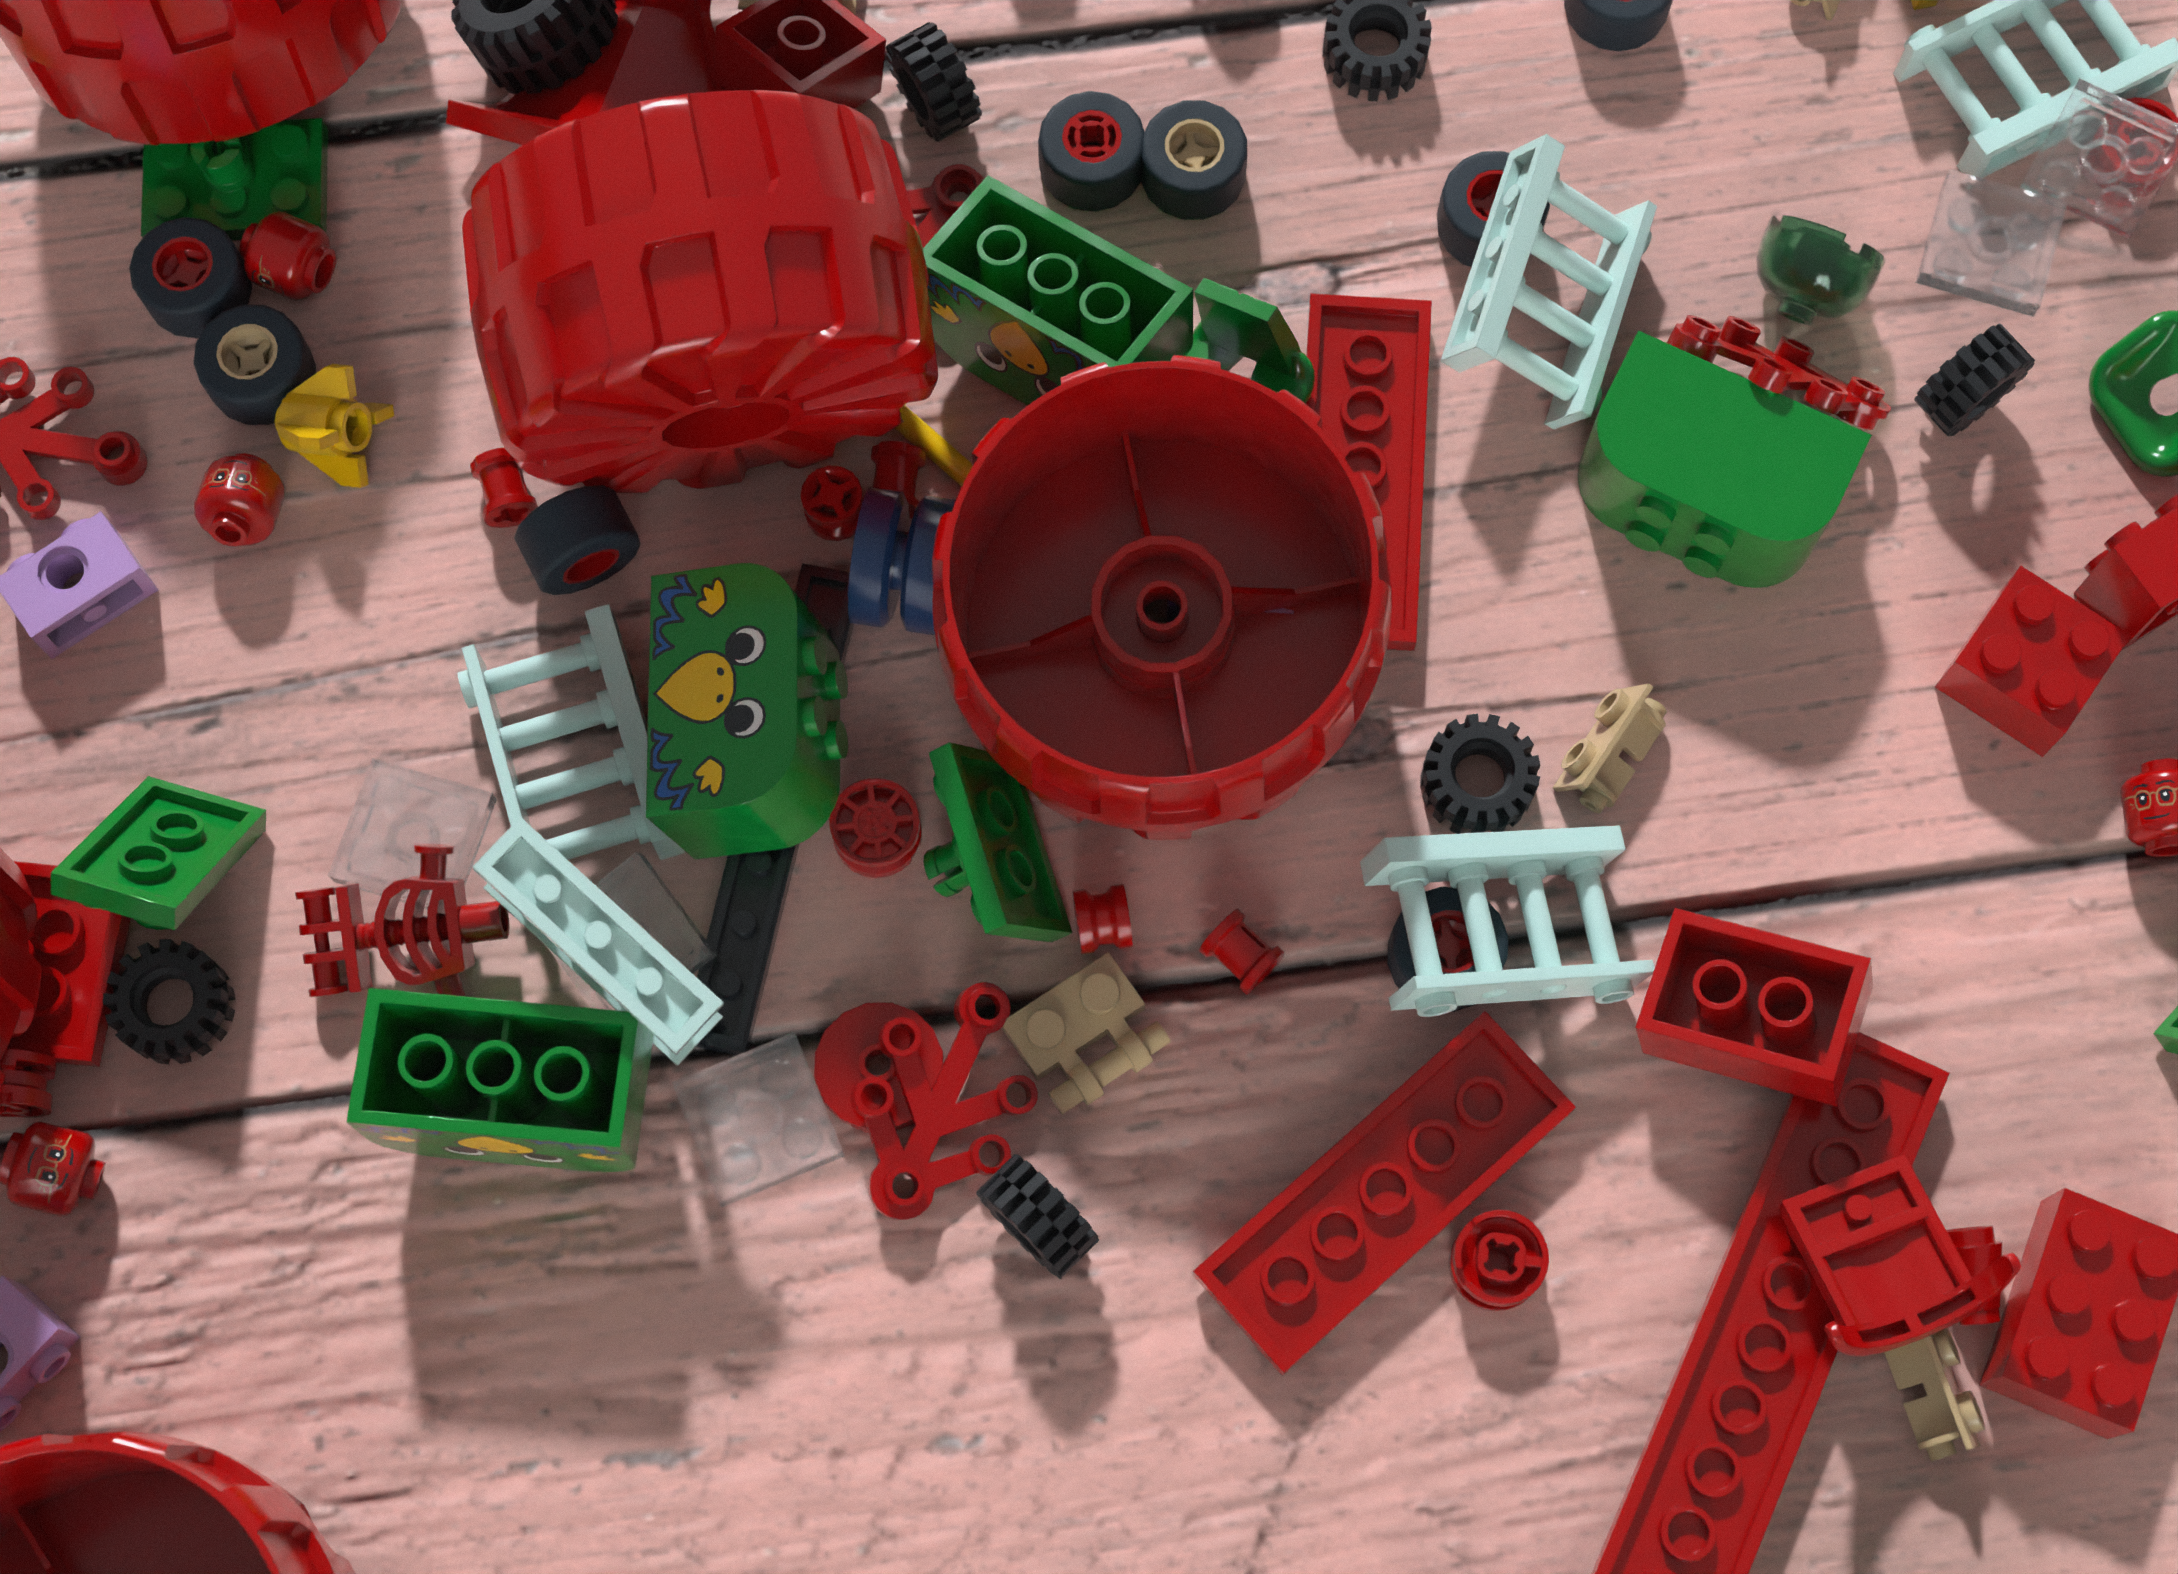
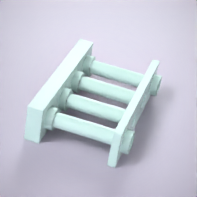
(1999, 143)
(1499, 283)
(615, 706)
(1525, 860)
(598, 940)

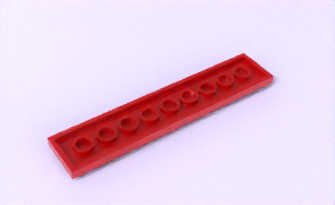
(1761, 1338)

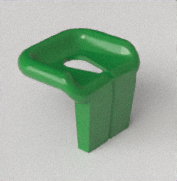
(1250, 328)
(2122, 390)

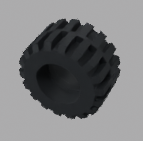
(534, 41)

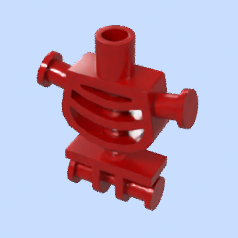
(449, 927)

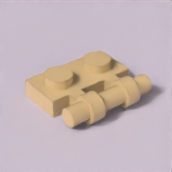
(1075, 1016)

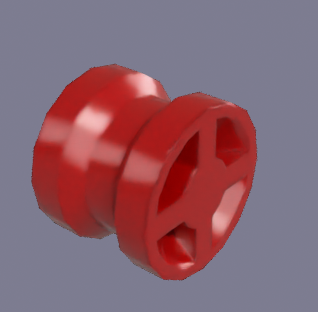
(831, 489)
(1102, 919)

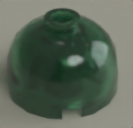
(1814, 269)

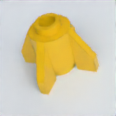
(329, 424)

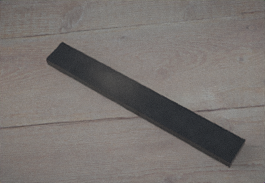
(758, 882)

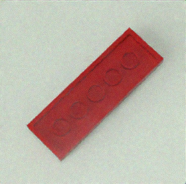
(1373, 407)
(1383, 1192)

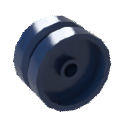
(894, 560)

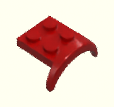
(1886, 1260)

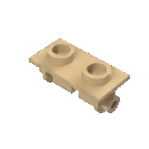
(1593, 764)
(1945, 1410)

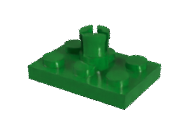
(239, 178)
(994, 848)
(158, 853)

